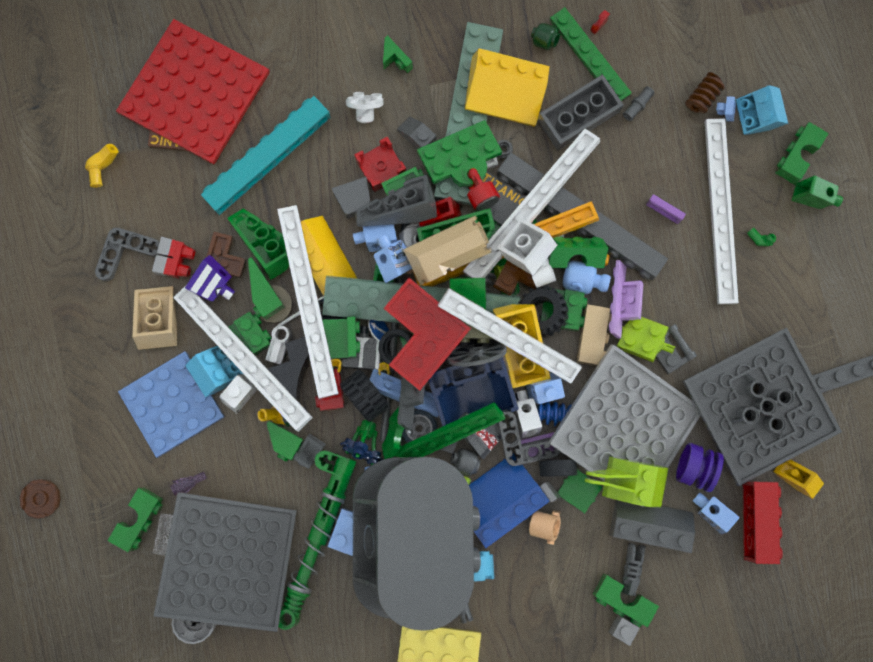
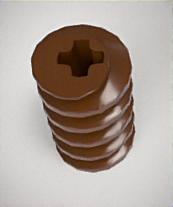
(705, 93)

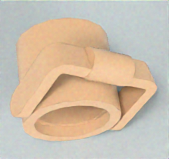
(545, 525)

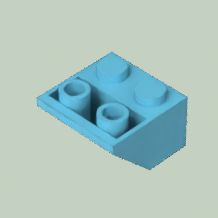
(762, 110)
(212, 370)

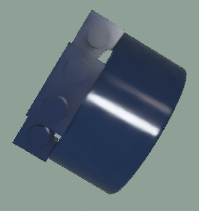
(472, 389)

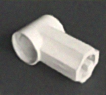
(544, 274)
(277, 347)

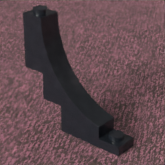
(292, 372)

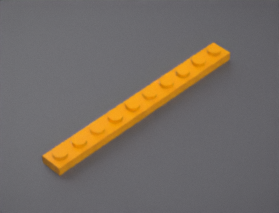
(555, 226)

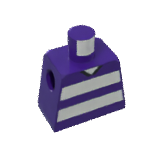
(210, 280)

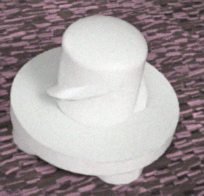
(364, 105)

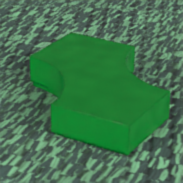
(392, 441)

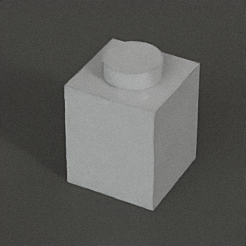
(623, 630)

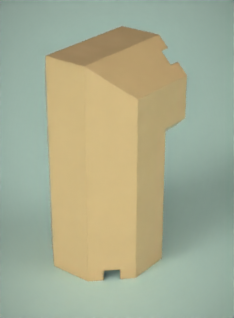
(447, 250)

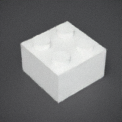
(527, 246)

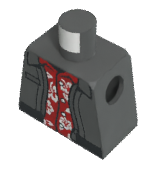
(484, 440)

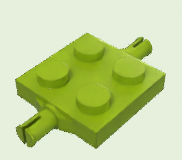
(644, 339)

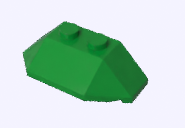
(484, 217)

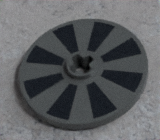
(477, 354)

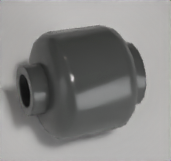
(465, 461)

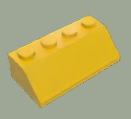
(324, 252)
(521, 369)

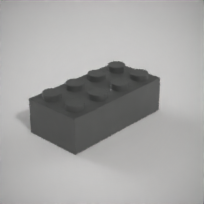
(580, 111)

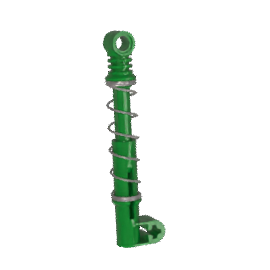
(319, 534)

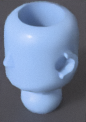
(584, 278)

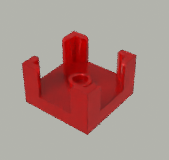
(380, 164)

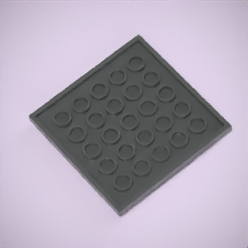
(225, 563)

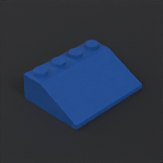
(504, 499)

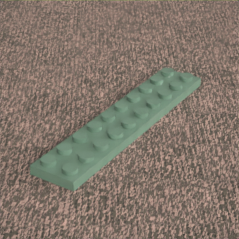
(475, 37)
(368, 297)

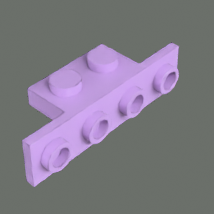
(626, 300)

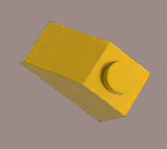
(799, 478)

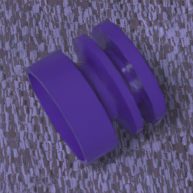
(699, 467)

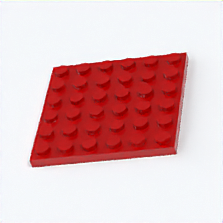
(193, 91)

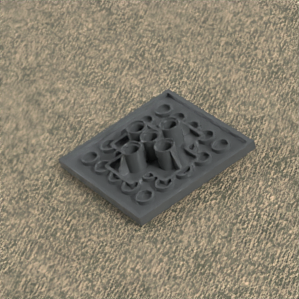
(726, 392)

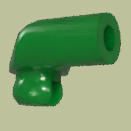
(761, 240)

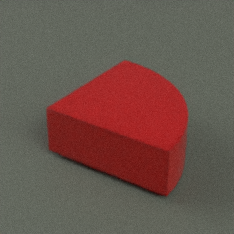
(603, 17)

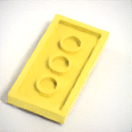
(439, 645)

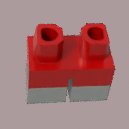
(171, 258)

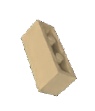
(593, 335)

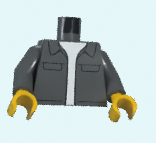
(366, 358)

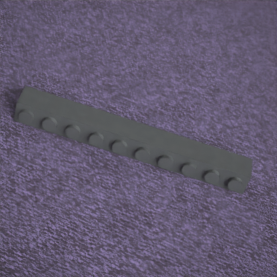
(619, 241)

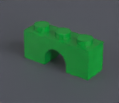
(792, 166)
(592, 251)
(146, 505)
(639, 610)

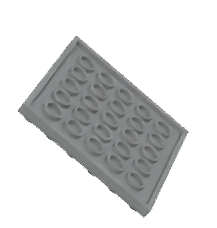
(625, 416)

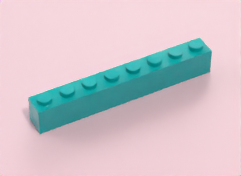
(266, 155)

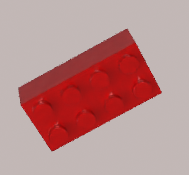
(761, 522)

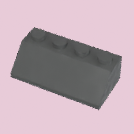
(654, 526)

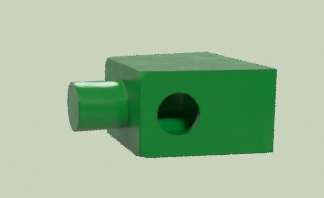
(816, 193)

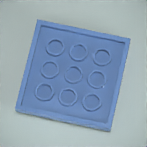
(170, 405)

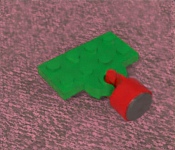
(464, 160)

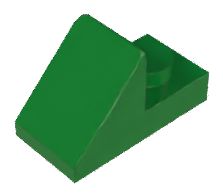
(394, 53)

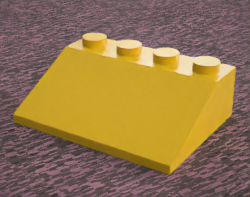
(506, 87)

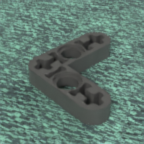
(118, 246)
(522, 449)

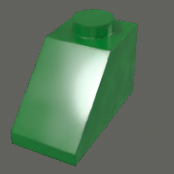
(284, 441)

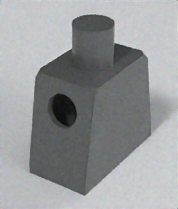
(352, 196)

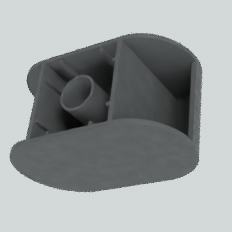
(414, 541)

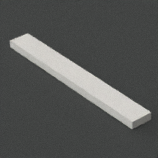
(509, 335)

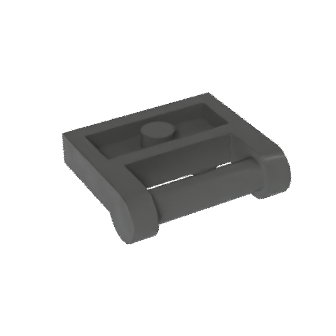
(673, 361)

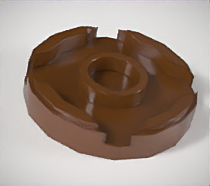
(40, 498)

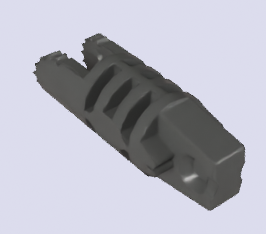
(633, 568)

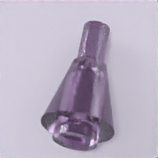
(185, 484)

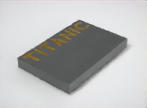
(508, 200)

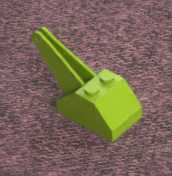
(632, 482)

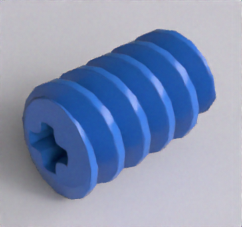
(552, 412)

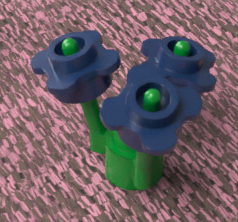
(359, 449)

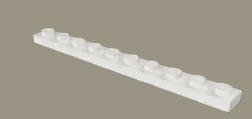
(536, 199)
(721, 212)
(308, 302)
(244, 359)

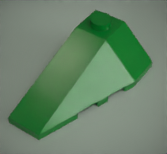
(262, 241)

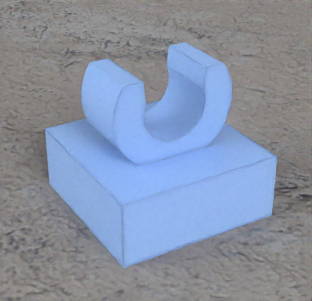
(727, 108)

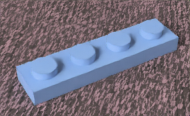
(391, 387)

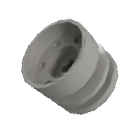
(192, 633)

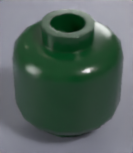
(545, 36)

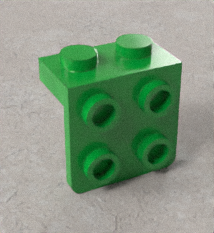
(342, 337)

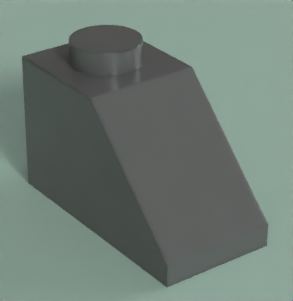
(416, 133)

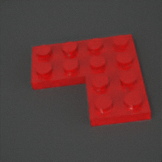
(434, 333)

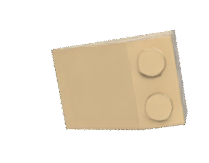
(154, 318)

